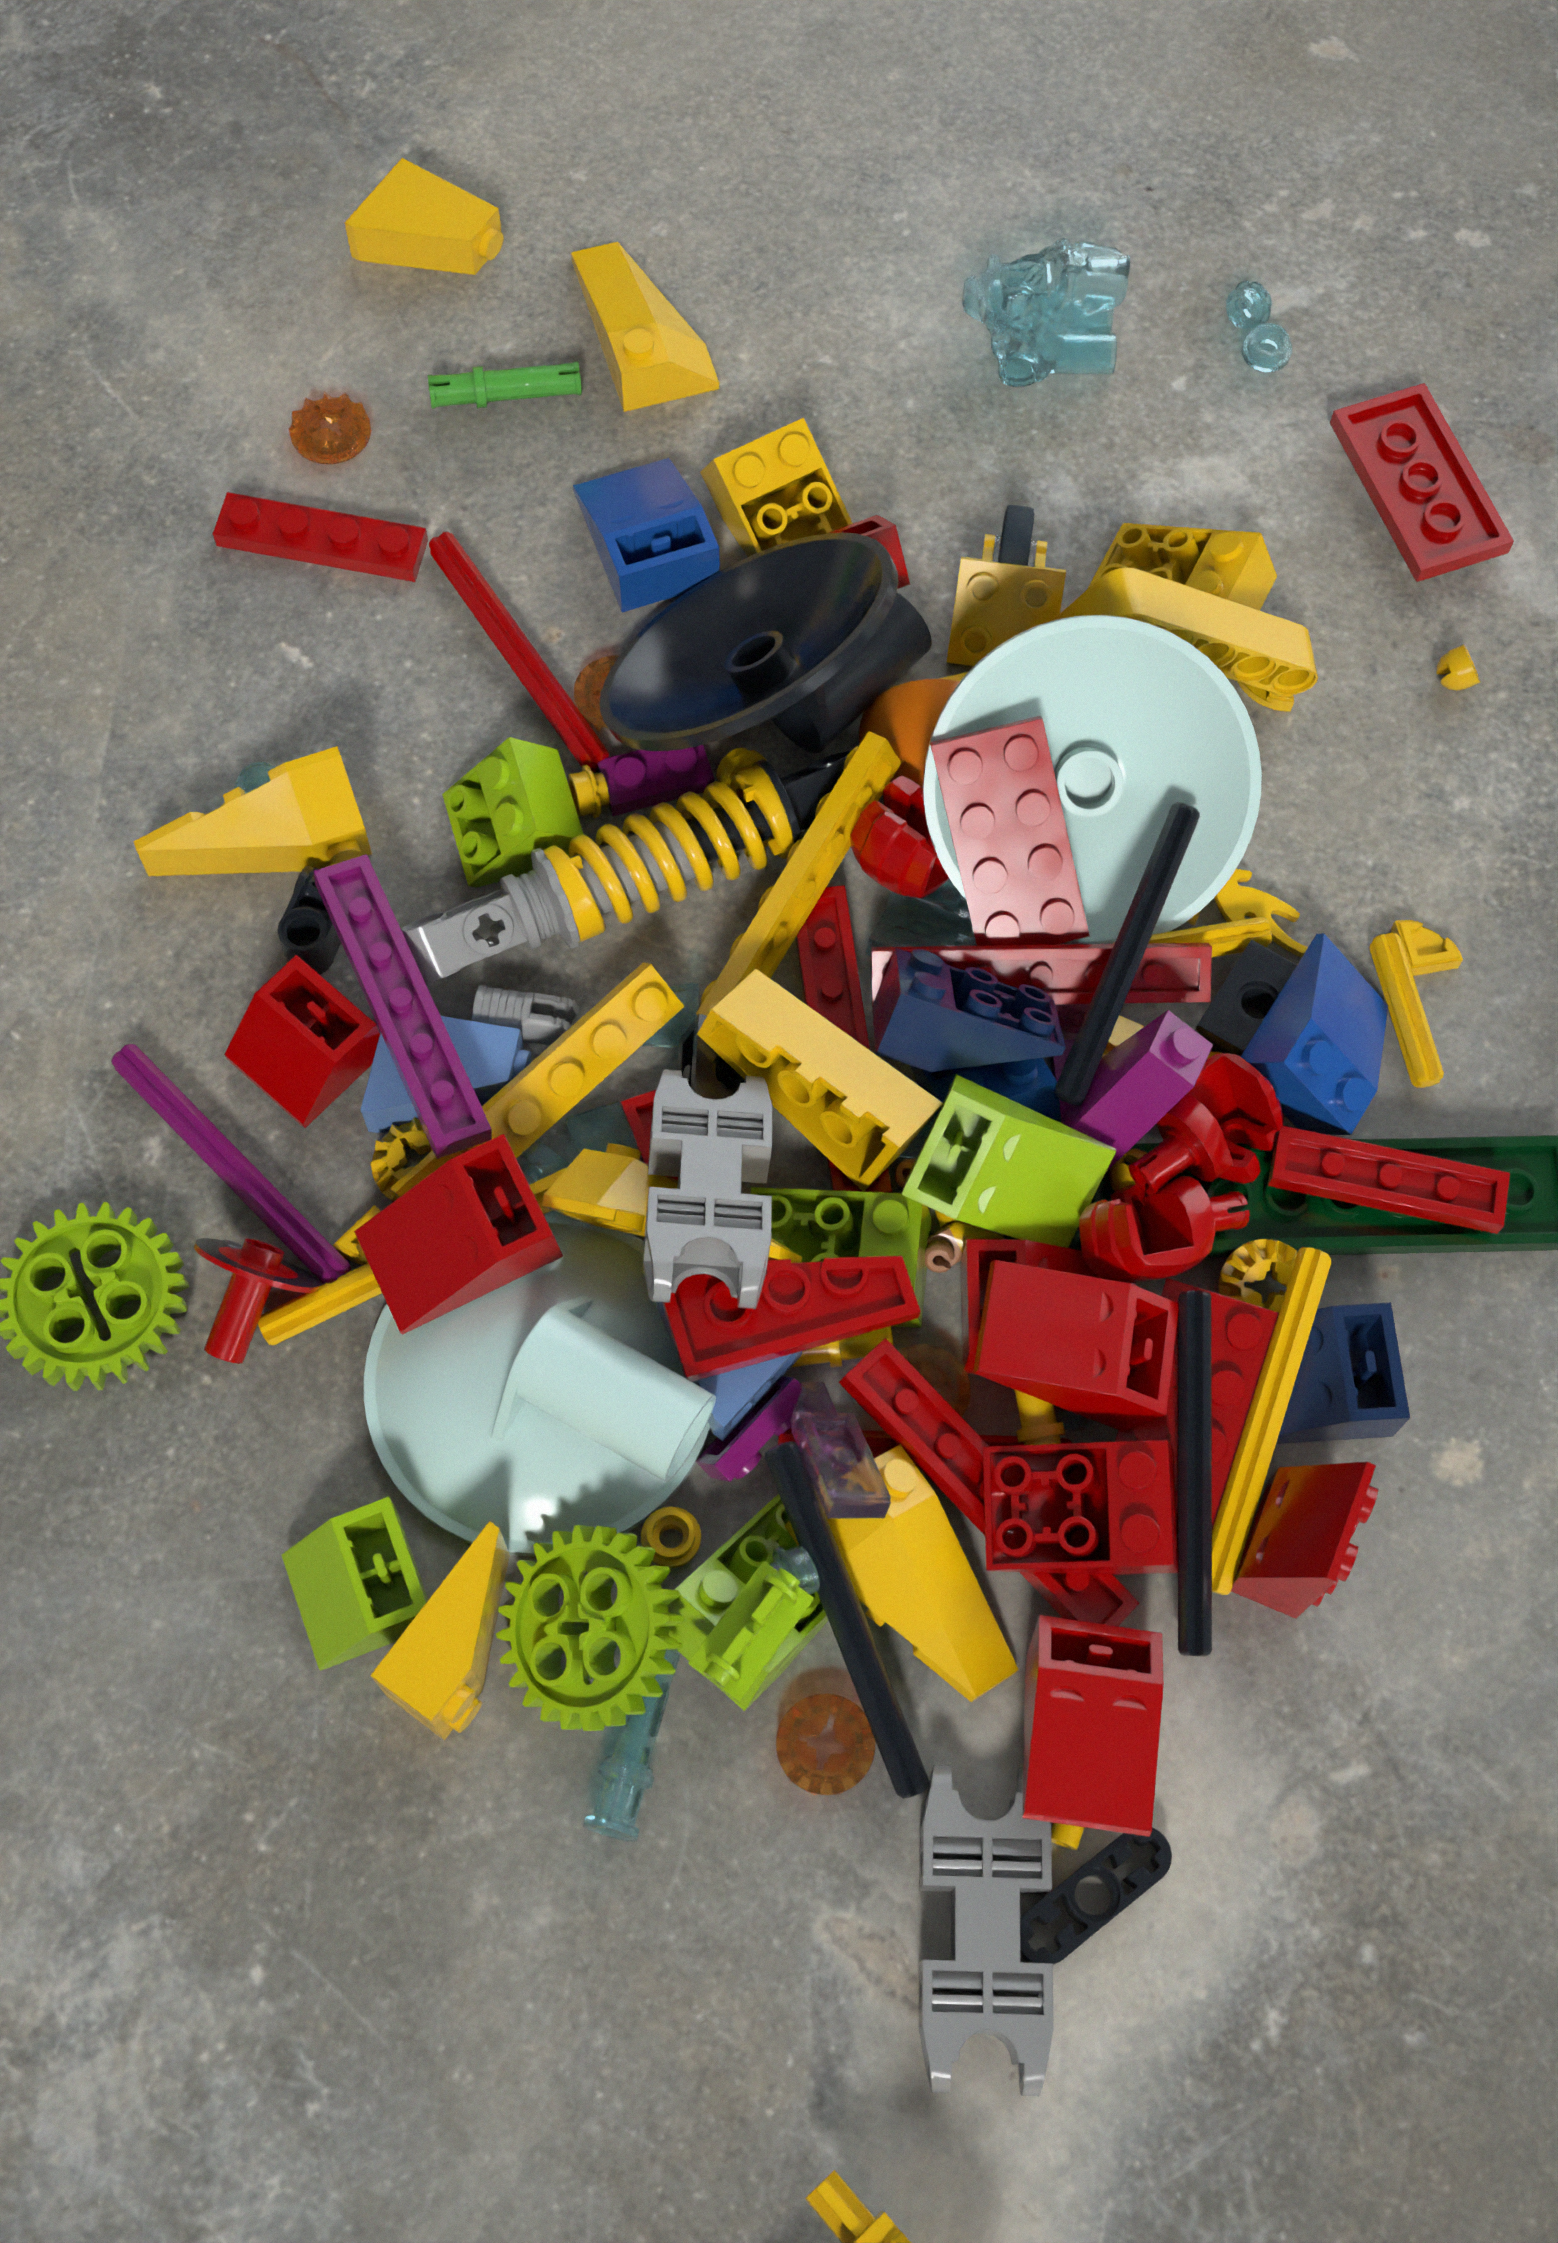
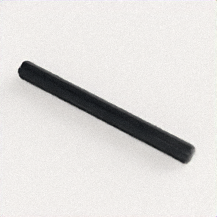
(1126, 954)
(1194, 1474)
(848, 1621)

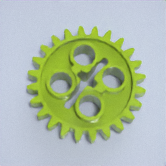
(40, 1317)
(589, 1628)

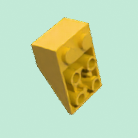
(775, 490)
(1210, 560)

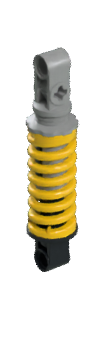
(672, 847)

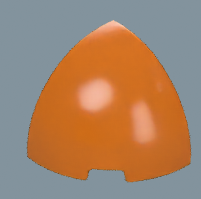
(907, 720)

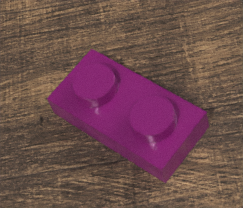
(654, 777)
(741, 1448)

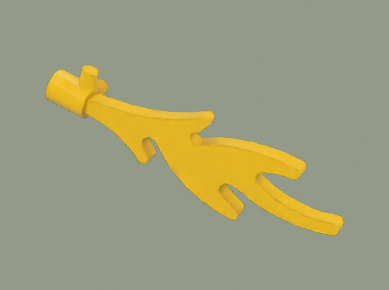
(1241, 901)

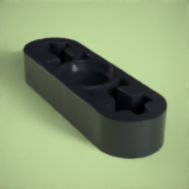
(1139, 1880)

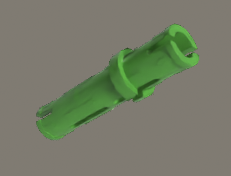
(504, 384)

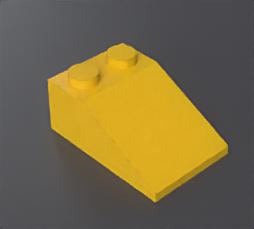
(446, 1649)

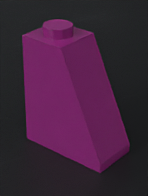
(1140, 1083)

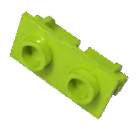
(751, 1630)

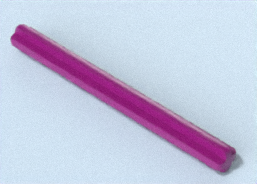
(230, 1164)

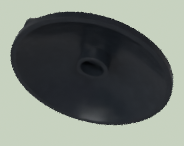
(776, 637)

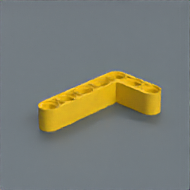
(1236, 638)

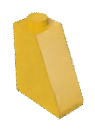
(424, 224)

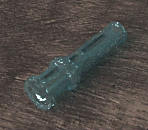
(628, 1770)

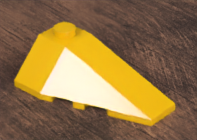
(642, 336)
(282, 826)
(613, 1193)
(921, 1582)

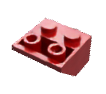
(302, 1041)

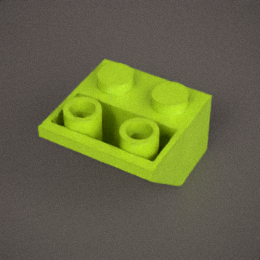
(508, 808)
(355, 1583)

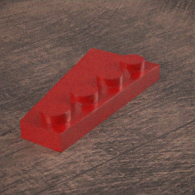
(796, 1311)

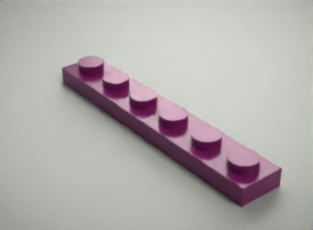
(402, 1007)

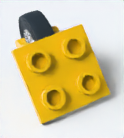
(1003, 590)

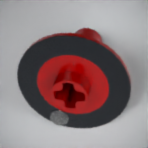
(254, 1271)

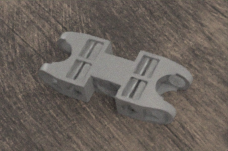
(707, 1220)
(984, 1935)

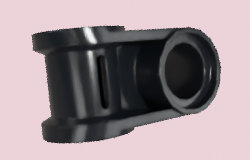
(306, 919)

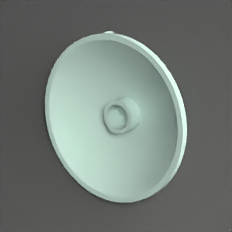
(1129, 733)
(539, 1400)

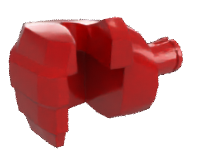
(896, 843)
(1200, 1132)
(1155, 1235)

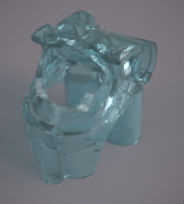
(1051, 310)

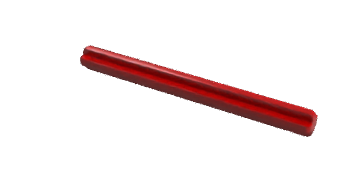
(518, 651)

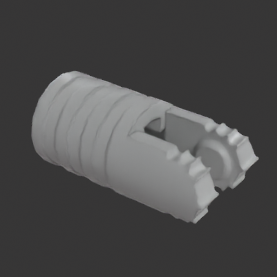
(537, 1015)

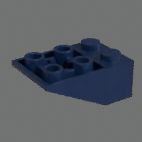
(958, 1017)
(1348, 1378)

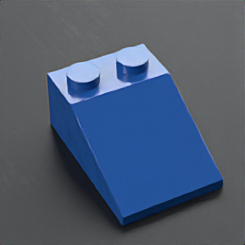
(1322, 1042)

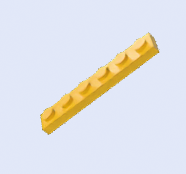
(808, 868)
(570, 1065)

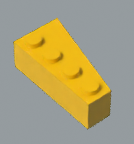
(819, 1077)

